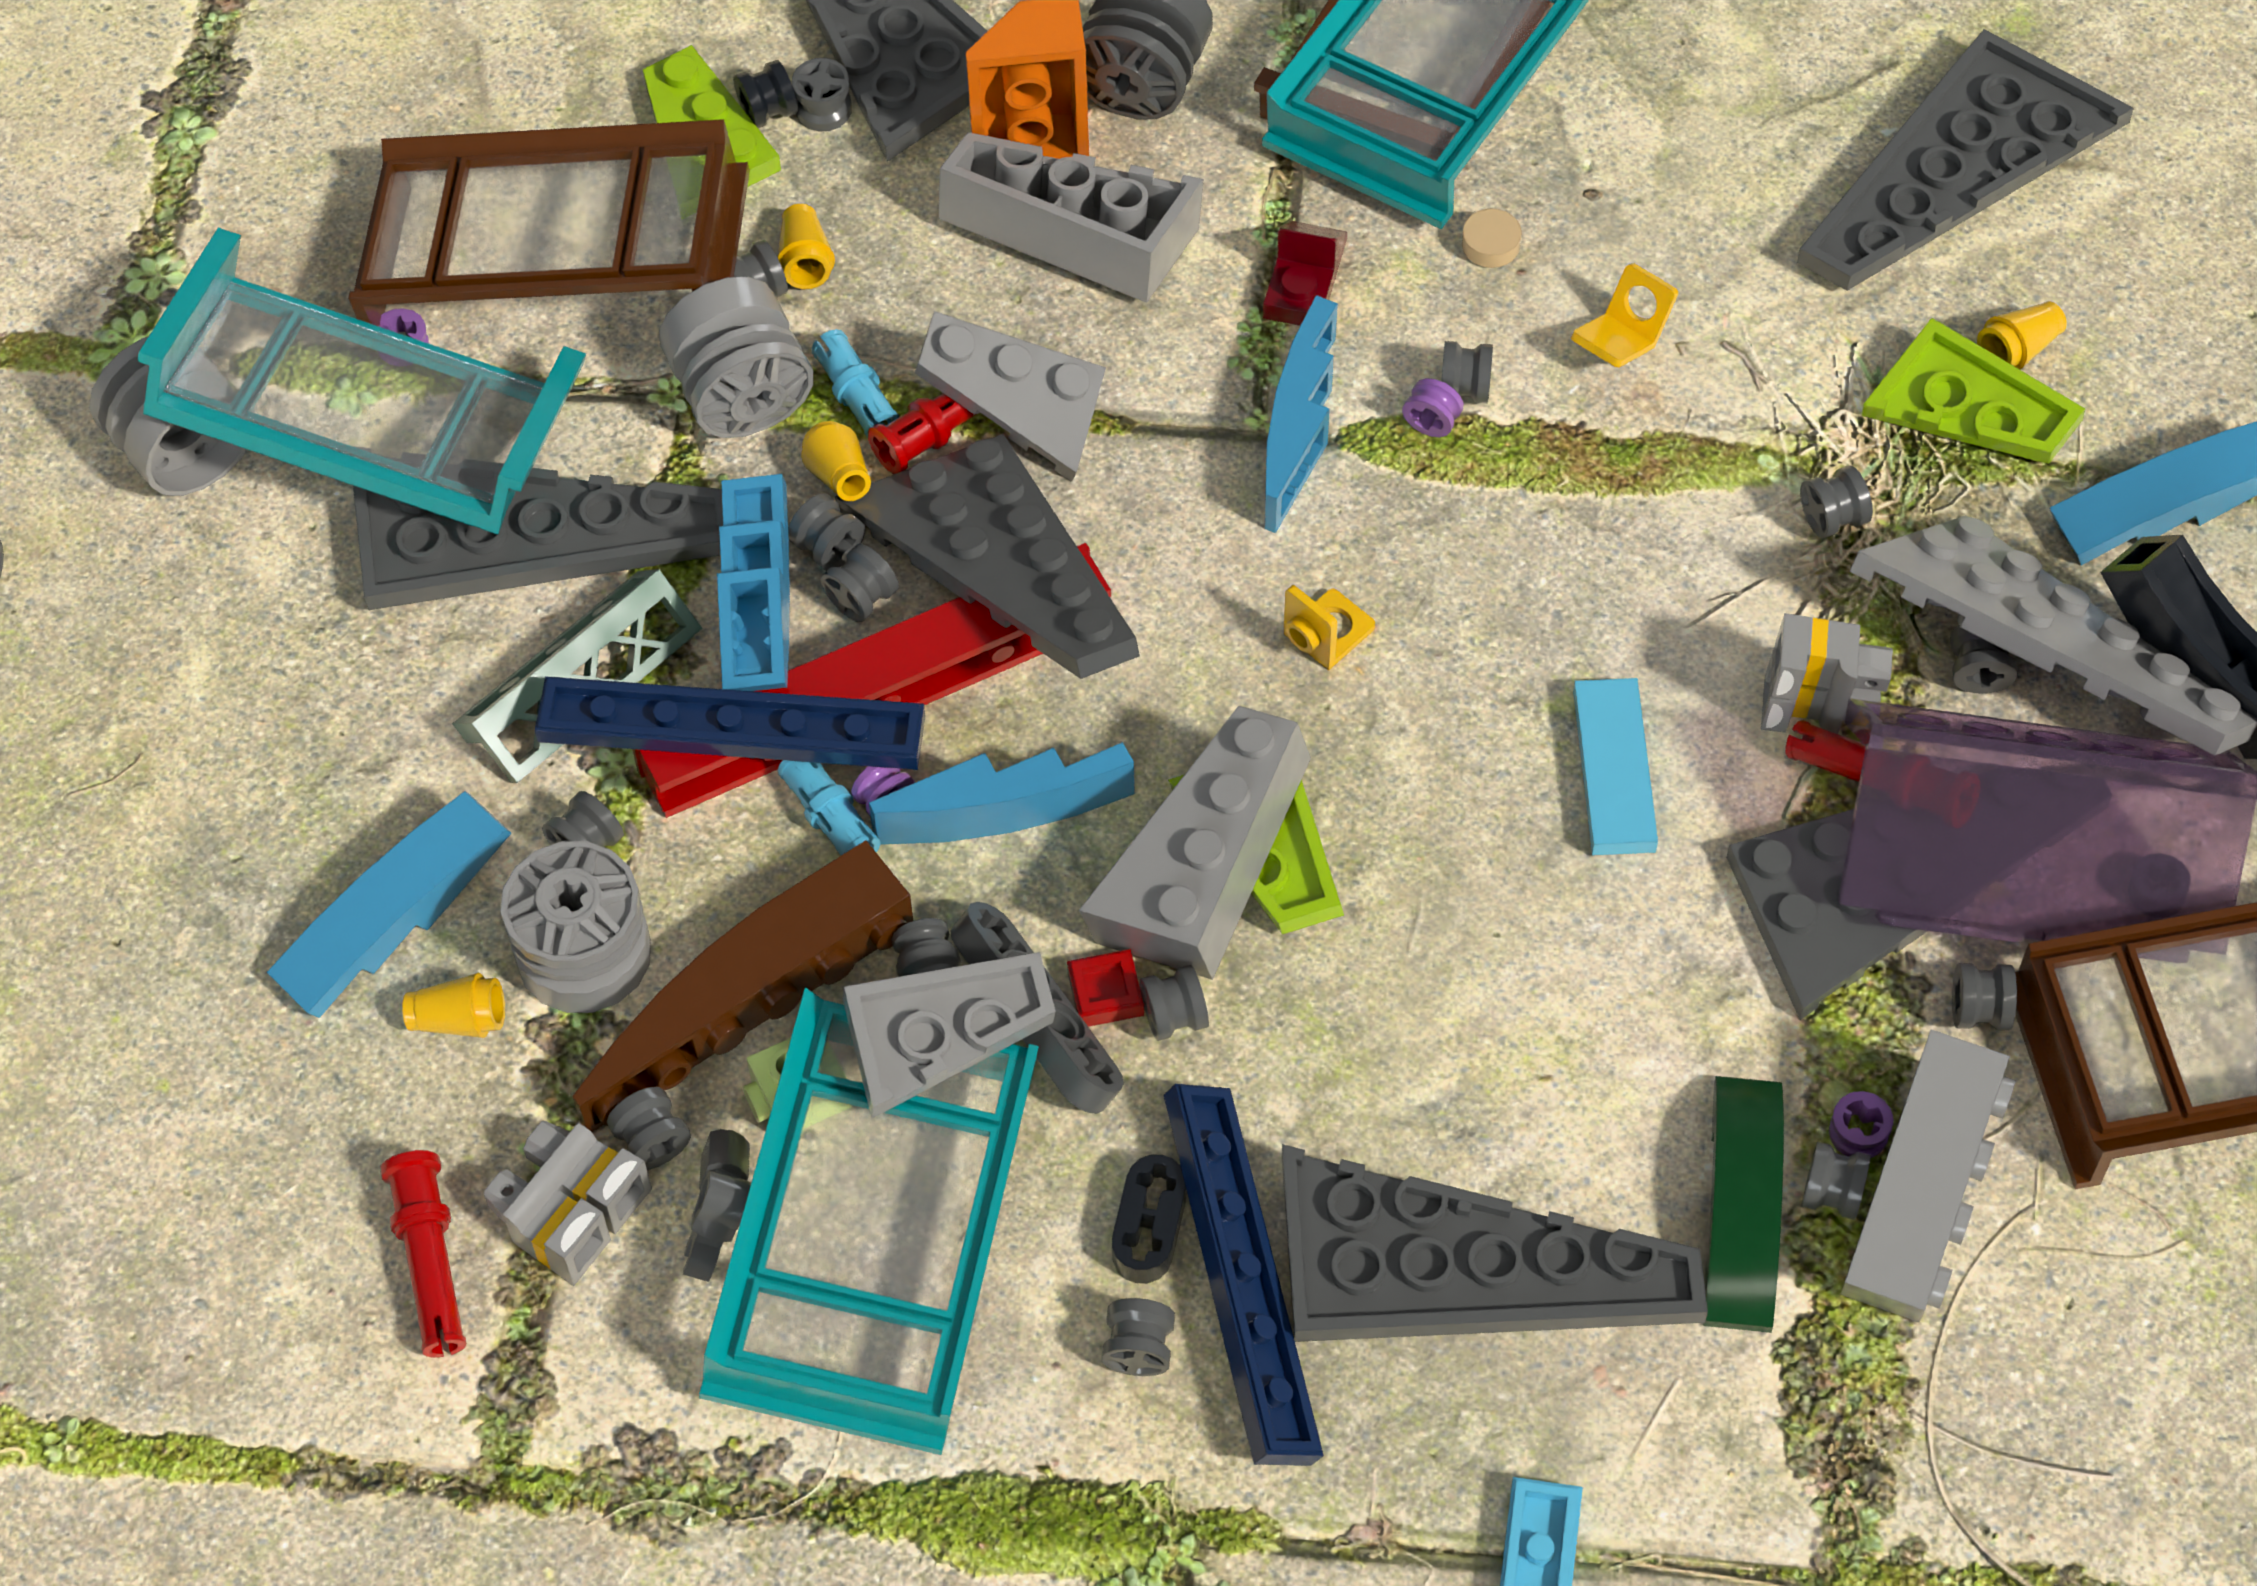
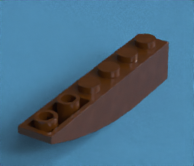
(752, 976)

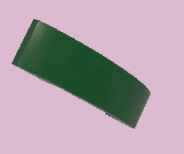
(1745, 1204)

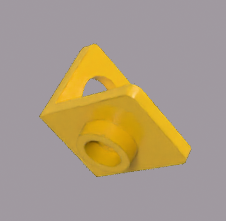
(1620, 333)
(1315, 629)

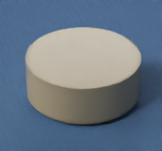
(1491, 238)

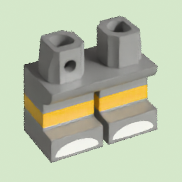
(1818, 670)
(570, 1200)

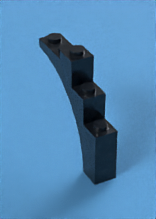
(2187, 616)

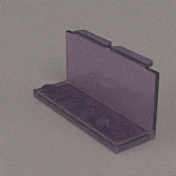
(2037, 825)

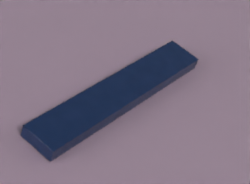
(730, 723)
(1243, 1277)

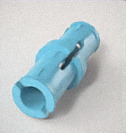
(853, 381)
(827, 805)

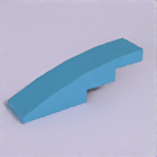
(1298, 415)
(2162, 493)
(754, 584)
(979, 802)
(387, 901)

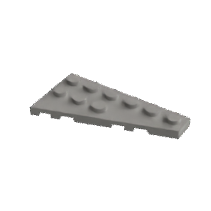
(2038, 618)

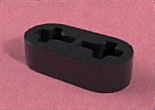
(1134, 1215)

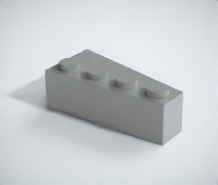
(1071, 213)
(1203, 849)
(1926, 1177)

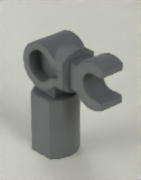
(720, 1200)

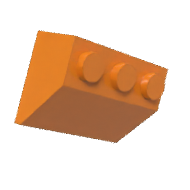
(1032, 78)

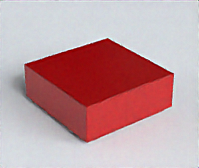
(1105, 988)

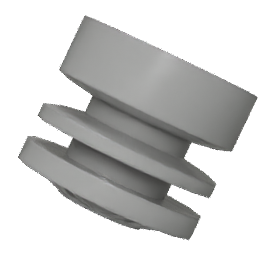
(735, 357)
(164, 454)
(580, 956)

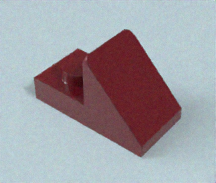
(1304, 268)

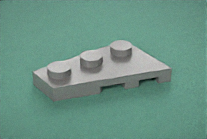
(1021, 386)
(941, 1022)

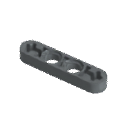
(1066, 1046)

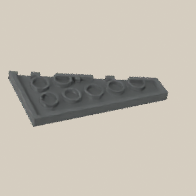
(901, 62)
(1969, 144)
(547, 535)
(994, 539)
(1793, 896)
(1449, 1261)

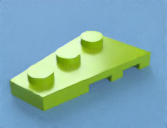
(688, 90)
(1972, 397)
(1296, 878)

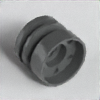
(1143, 53)

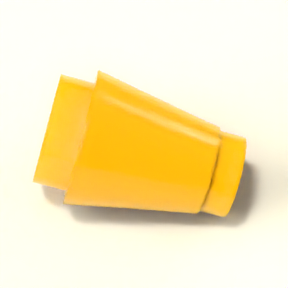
(804, 248)
(2022, 332)
(835, 458)
(456, 1007)

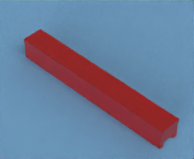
(902, 663)

